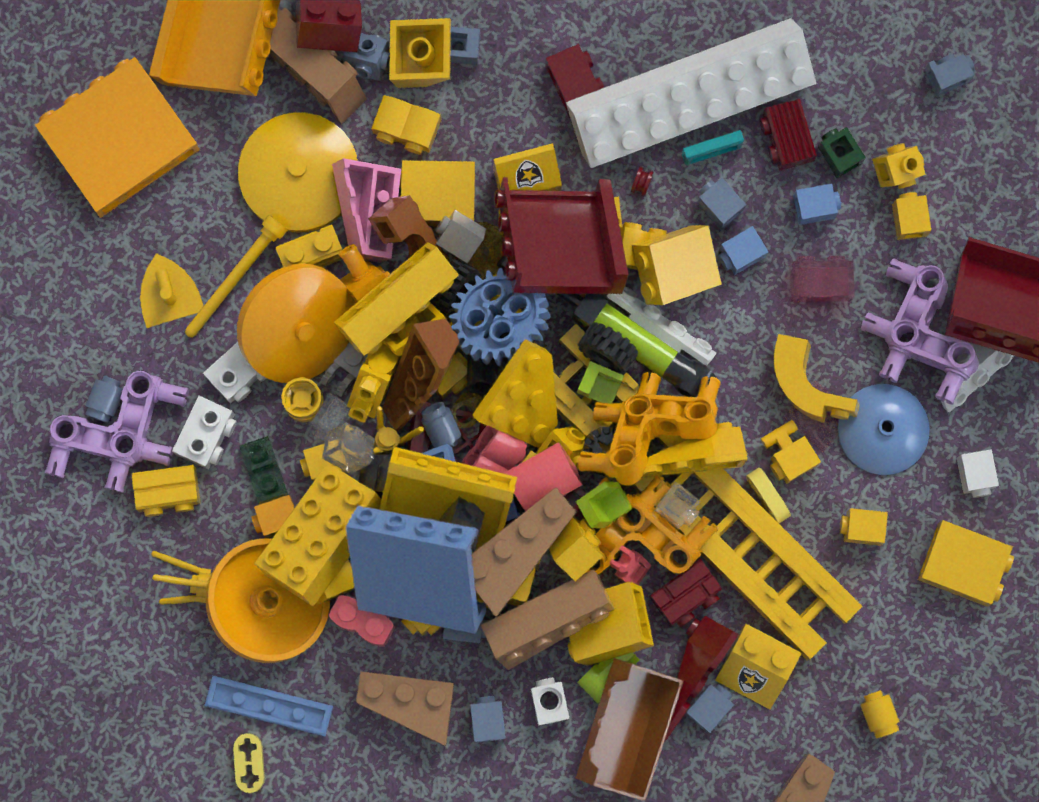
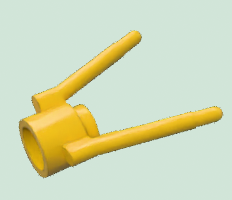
(388, 438)
(197, 584)

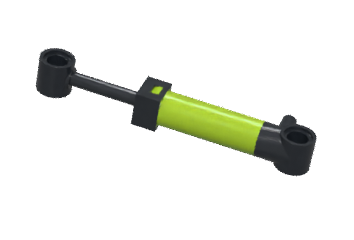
(652, 352)

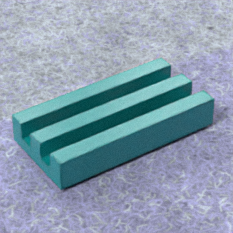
(712, 147)

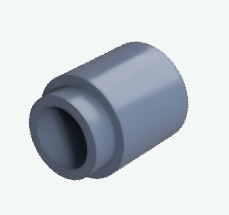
(104, 399)
(440, 425)

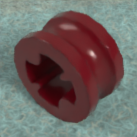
(642, 181)

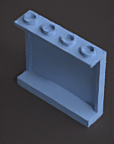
(414, 569)

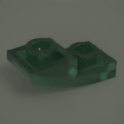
(263, 470)

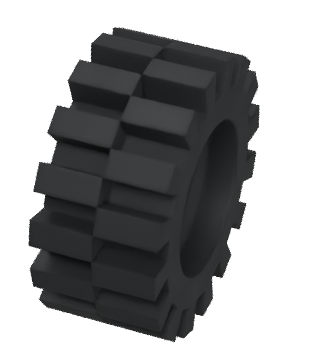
(466, 274)
(607, 348)

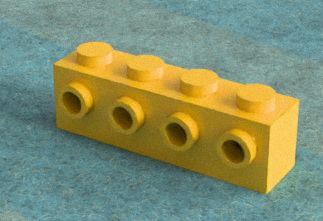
(396, 299)

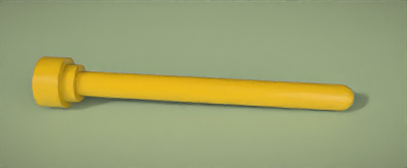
(270, 232)

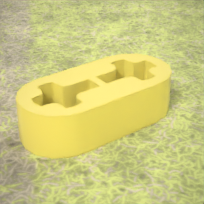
(768, 495)
(256, 761)

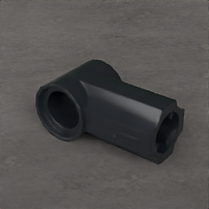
(480, 376)

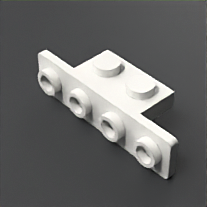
(668, 331)
(989, 363)

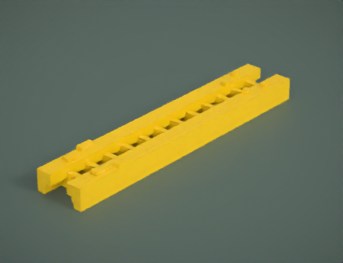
(716, 551)

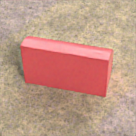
(544, 473)

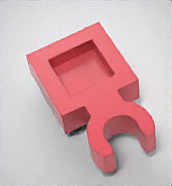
(630, 566)

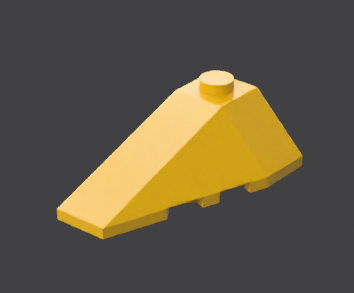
(720, 451)

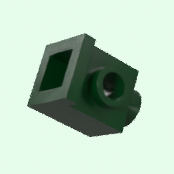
(841, 139)

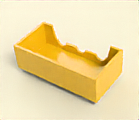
(314, 536)

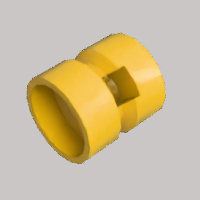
(302, 399)

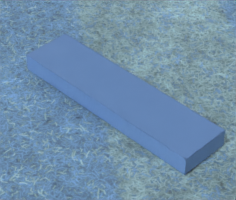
(269, 706)

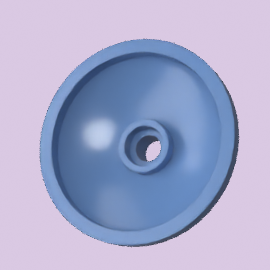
(870, 445)

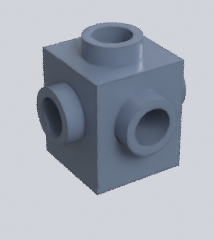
(371, 57)

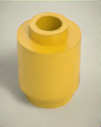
(880, 714)

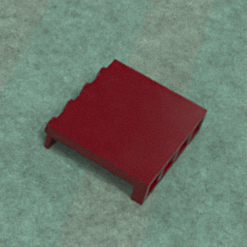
(562, 240)
(996, 300)

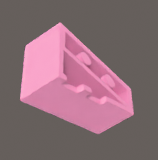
(361, 192)

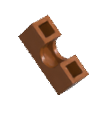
(401, 220)

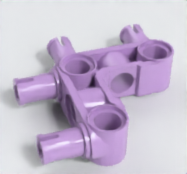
(926, 345)
(131, 423)

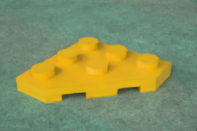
(523, 397)

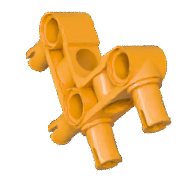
(647, 417)
(652, 532)

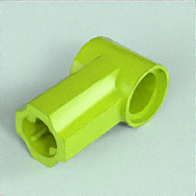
(595, 679)

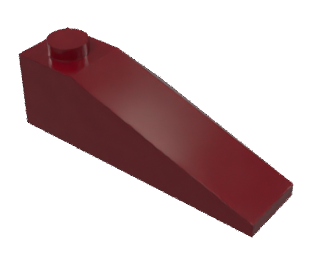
(701, 655)

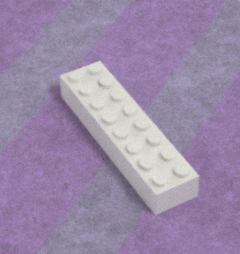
(691, 92)

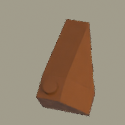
(420, 370)

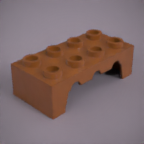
(629, 729)

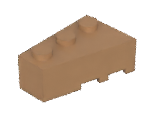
(409, 702)

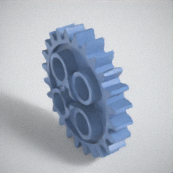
(498, 318)

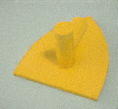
(167, 292)

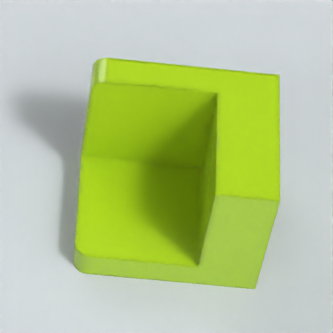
(600, 383)
(604, 504)

